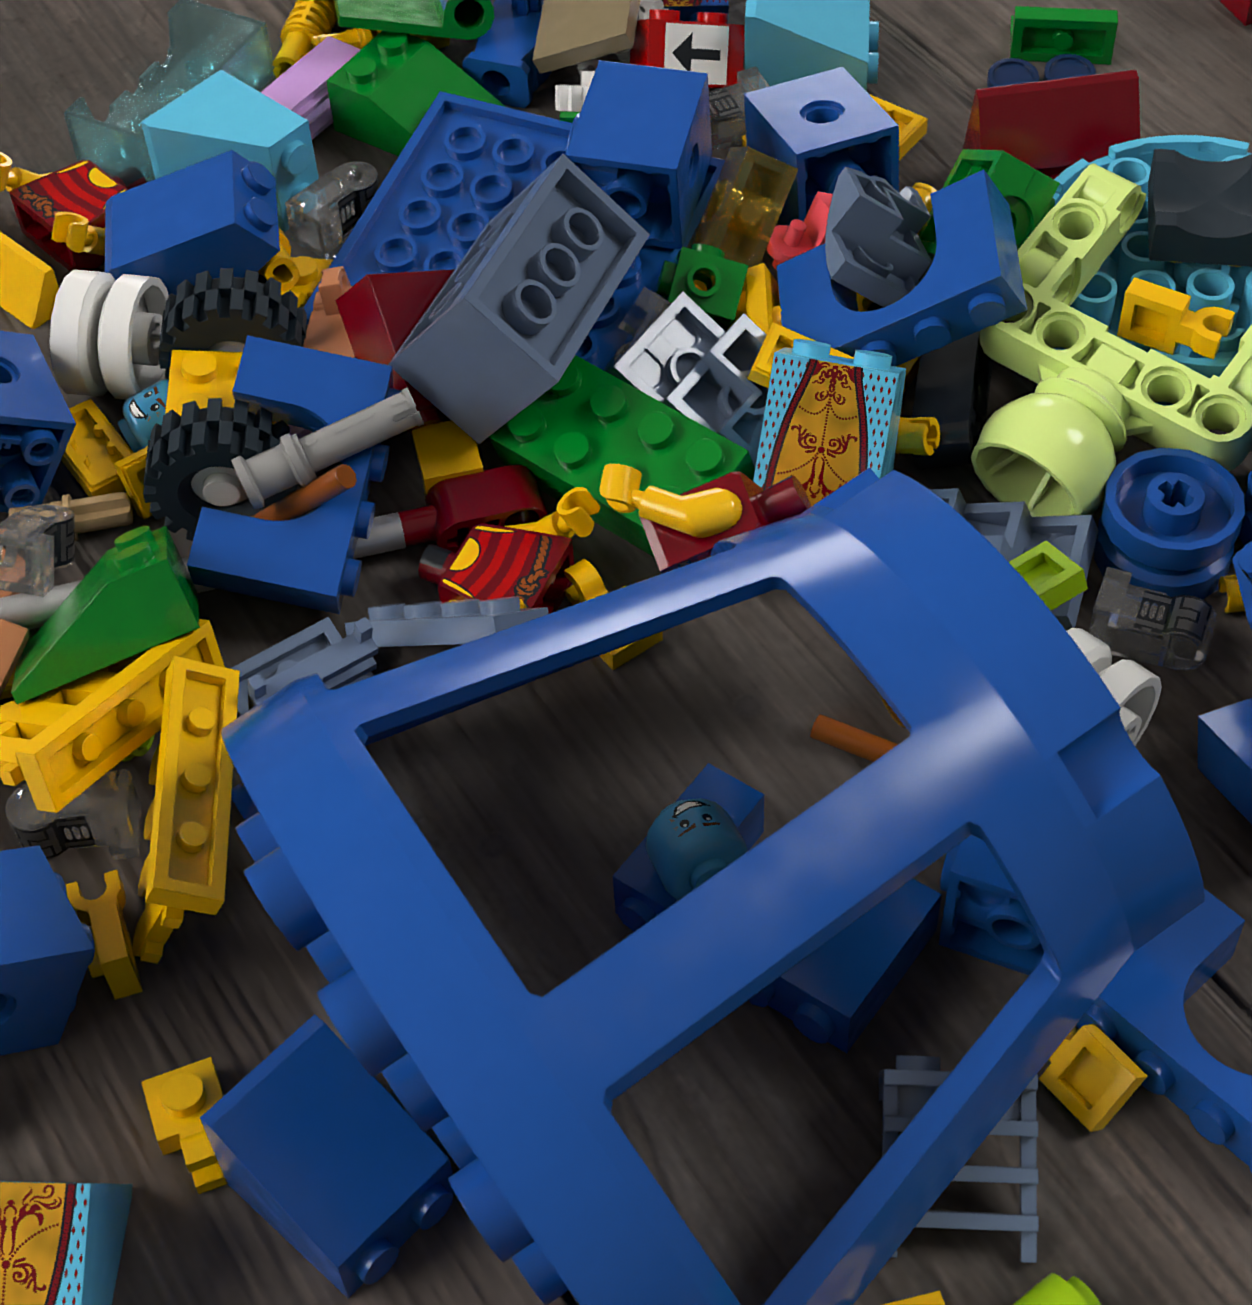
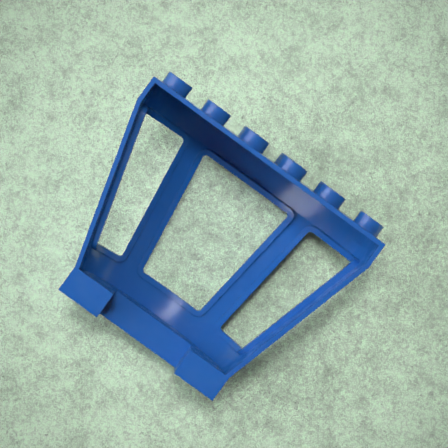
(520, 1087)

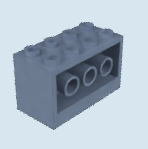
(521, 301)

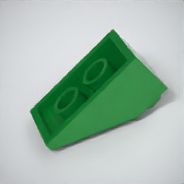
(390, 88)
(120, 608)

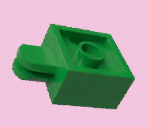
(1022, 186)

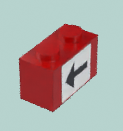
(697, 46)

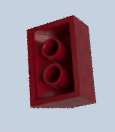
(1056, 119)

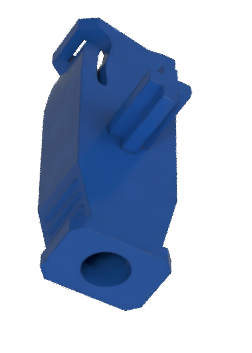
(506, 52)

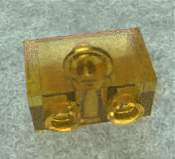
(745, 205)

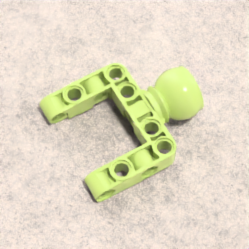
(1064, 437)

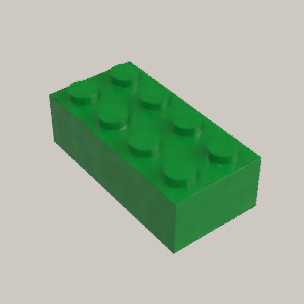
(603, 421)

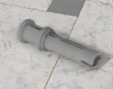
(299, 458)

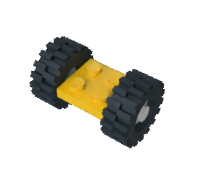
(202, 422)

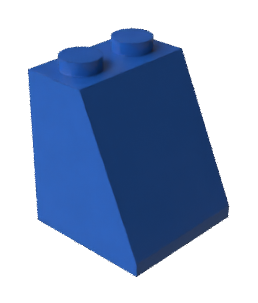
(194, 222)
(329, 1157)

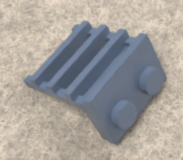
(308, 652)
(905, 1094)

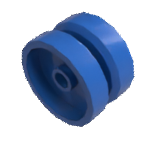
(1170, 521)

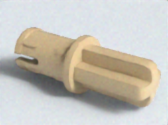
(96, 511)

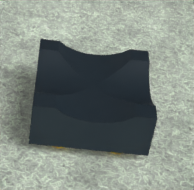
(1200, 210)

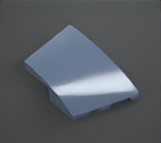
(875, 237)
(701, 371)
(1015, 531)

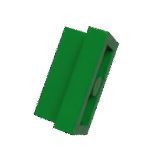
(1049, 32)

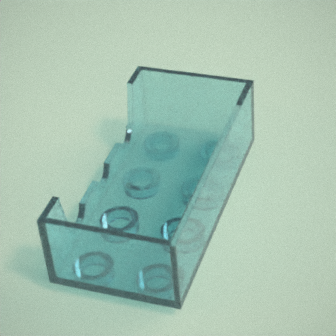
(200, 45)

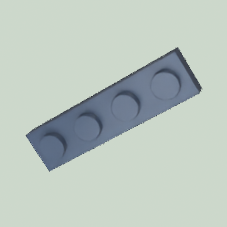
(444, 622)

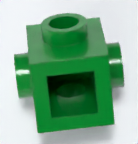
(716, 276)

